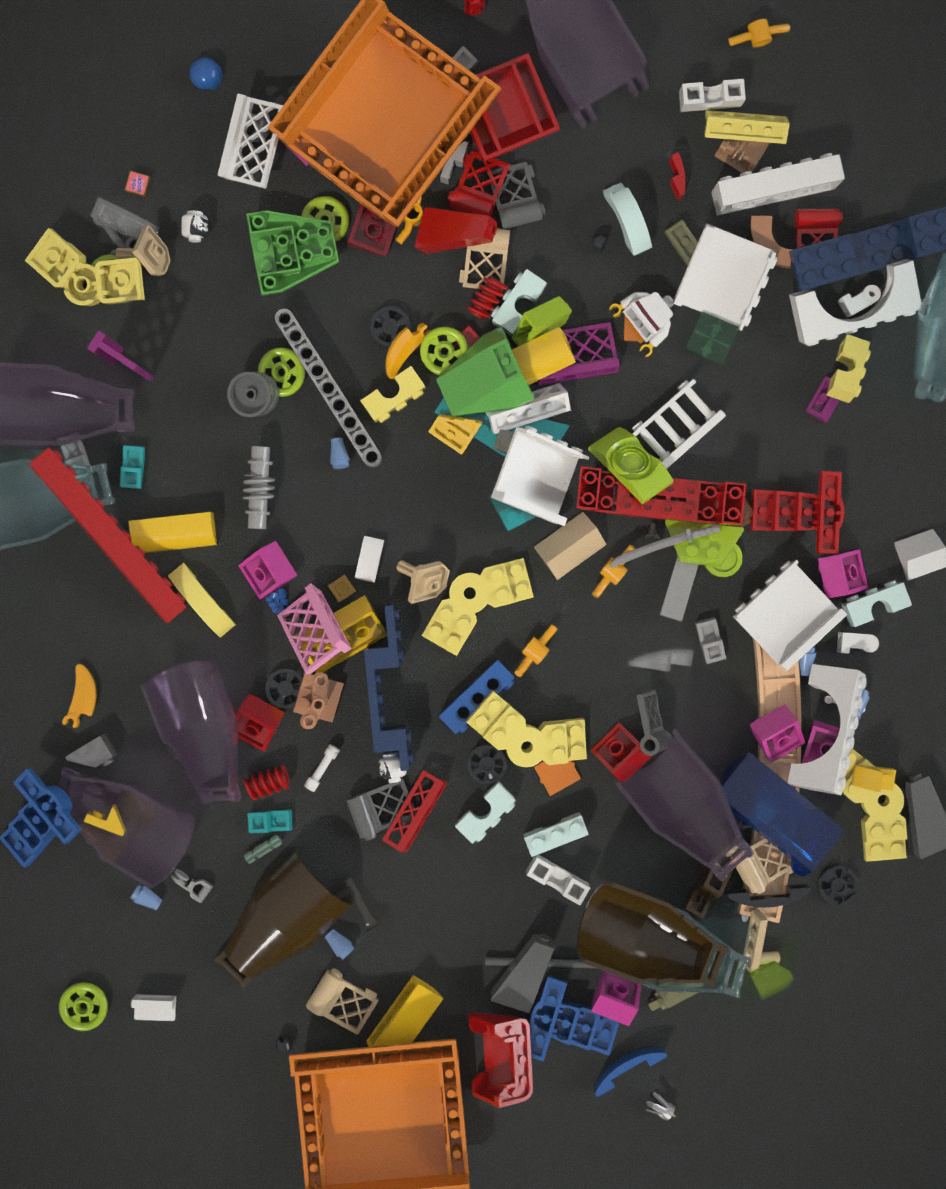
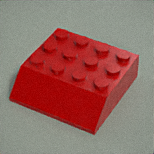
(517, 112)

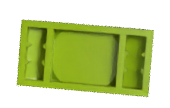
(631, 464)

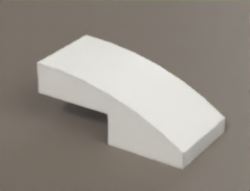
(369, 559)

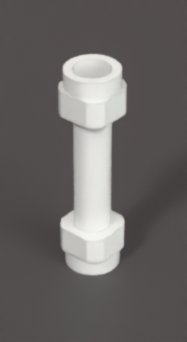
(313, 782)

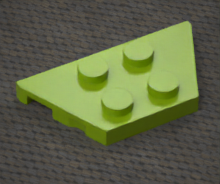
(704, 550)

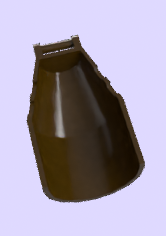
(280, 920)
(645, 939)

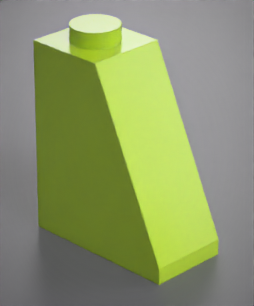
(541, 320)

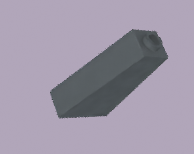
(925, 816)
(523, 977)

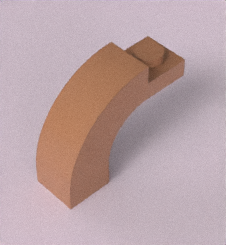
(762, 234)

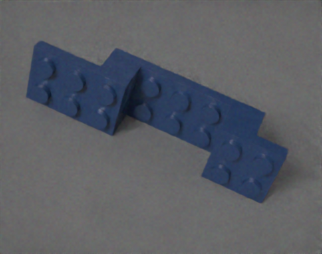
(869, 249)
(390, 656)

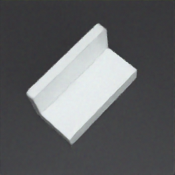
(154, 1007)

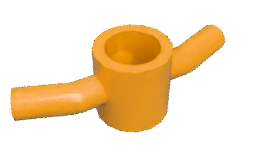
(759, 33)
(410, 223)
(611, 574)
(535, 650)

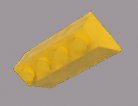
(359, 626)

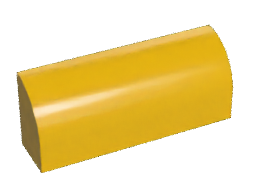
(544, 355)
(173, 532)
(406, 1014)

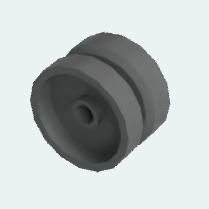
(241, 394)

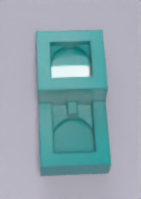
(133, 466)
(270, 821)

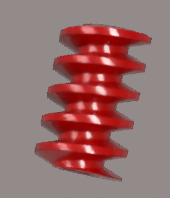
(487, 297)
(267, 783)

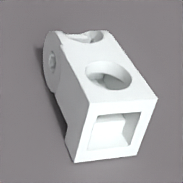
(865, 298)
(864, 642)

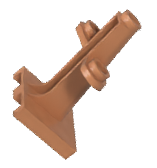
(317, 699)

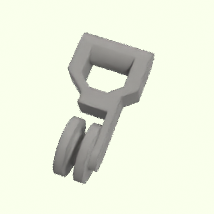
(181, 878)

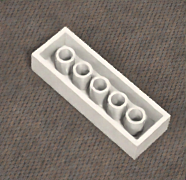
(777, 184)

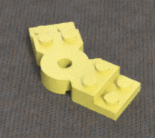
(67, 268)
(457, 617)
(506, 729)
(882, 826)

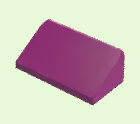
(821, 404)

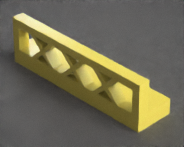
(746, 126)

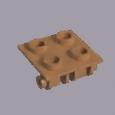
(741, 154)

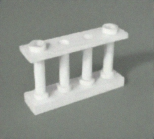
(696, 432)

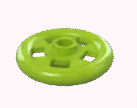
(339, 210)
(432, 338)
(285, 355)
(94, 1018)

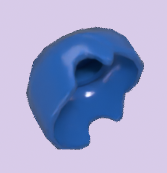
(206, 74)

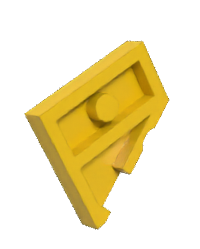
(455, 431)

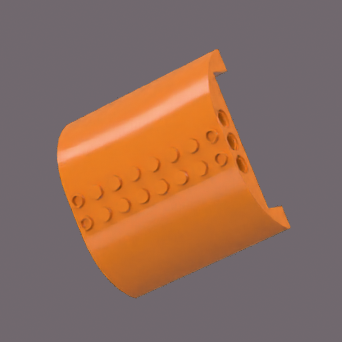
(382, 111)
(382, 1117)

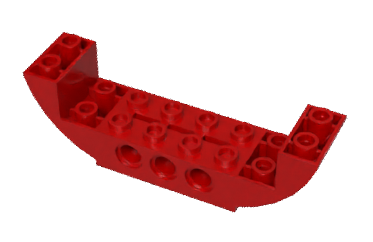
(680, 501)

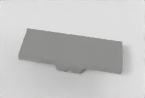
(678, 590)

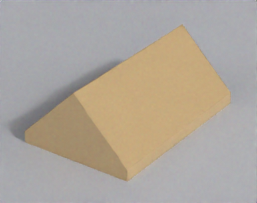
(570, 545)

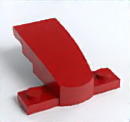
(803, 511)

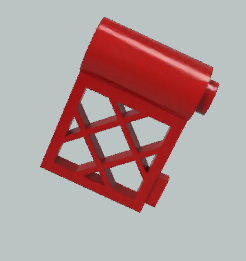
(470, 199)
(817, 222)

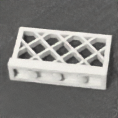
(238, 138)

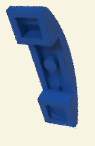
(626, 1062)

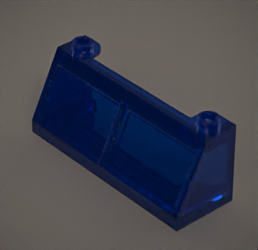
(779, 813)

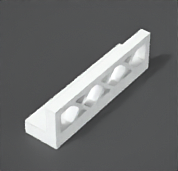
(547, 403)

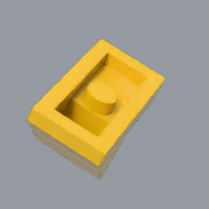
(873, 777)
(112, 823)

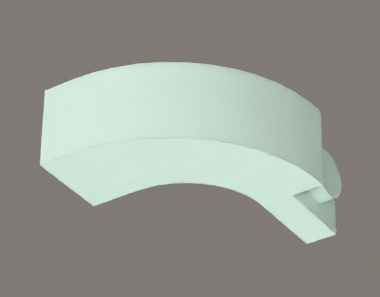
(629, 217)

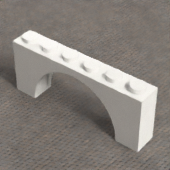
(899, 298)
(829, 771)

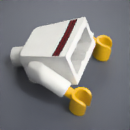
(648, 315)

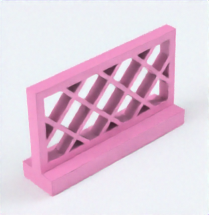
(332, 631)

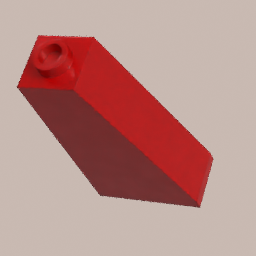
(452, 230)

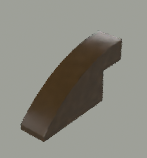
(704, 891)

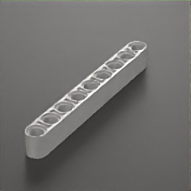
(326, 378)

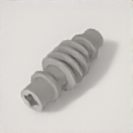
(258, 487)

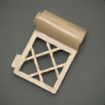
(498, 246)
(754, 872)
(329, 991)

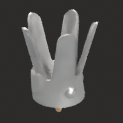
(665, 1111)

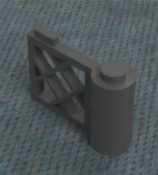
(523, 209)
(655, 738)
(365, 814)

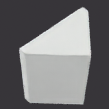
(921, 554)

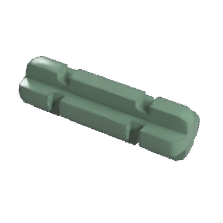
(263, 849)

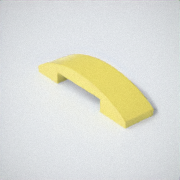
(201, 601)

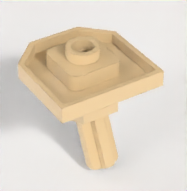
(149, 251)
(426, 579)

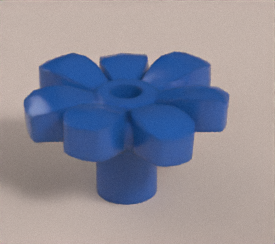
(277, 600)

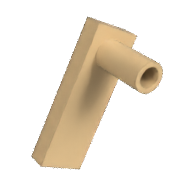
(755, 942)

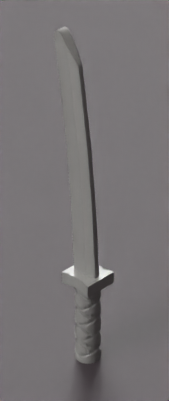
(687, 536)

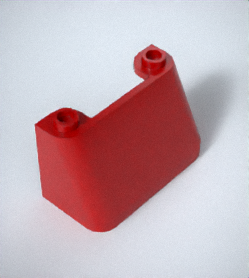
(506, 1057)

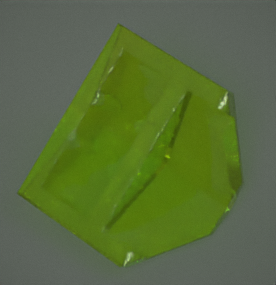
(771, 979)

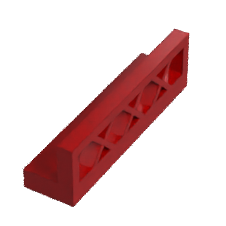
(421, 815)

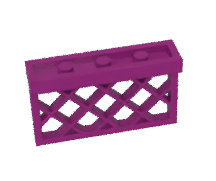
(111, 352)
(592, 367)

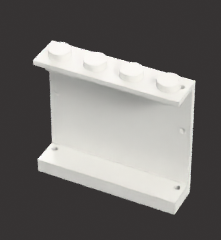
(725, 276)
(537, 474)
(788, 615)

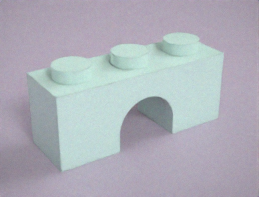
(528, 287)
(859, 608)
(474, 826)
(547, 838)

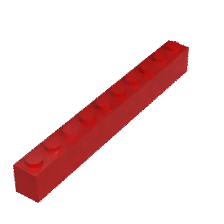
(107, 535)

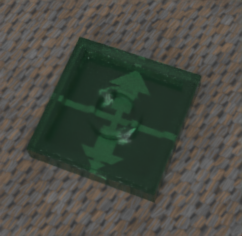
(712, 338)

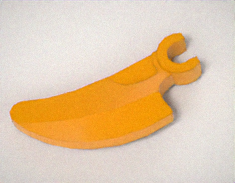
(402, 347)
(84, 696)

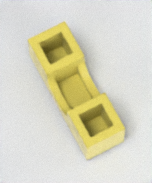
(853, 354)
(380, 407)

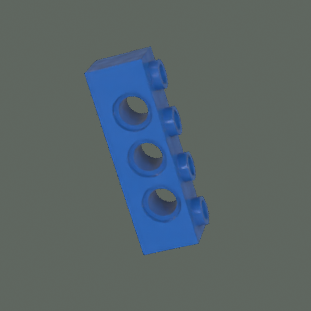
(450, 714)

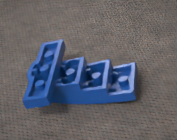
(39, 820)
(567, 1023)

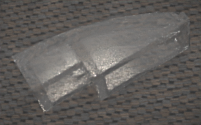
(119, 219)
(663, 659)

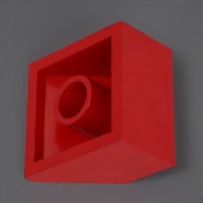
(258, 722)
(620, 752)

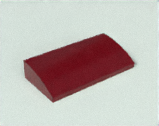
(371, 232)

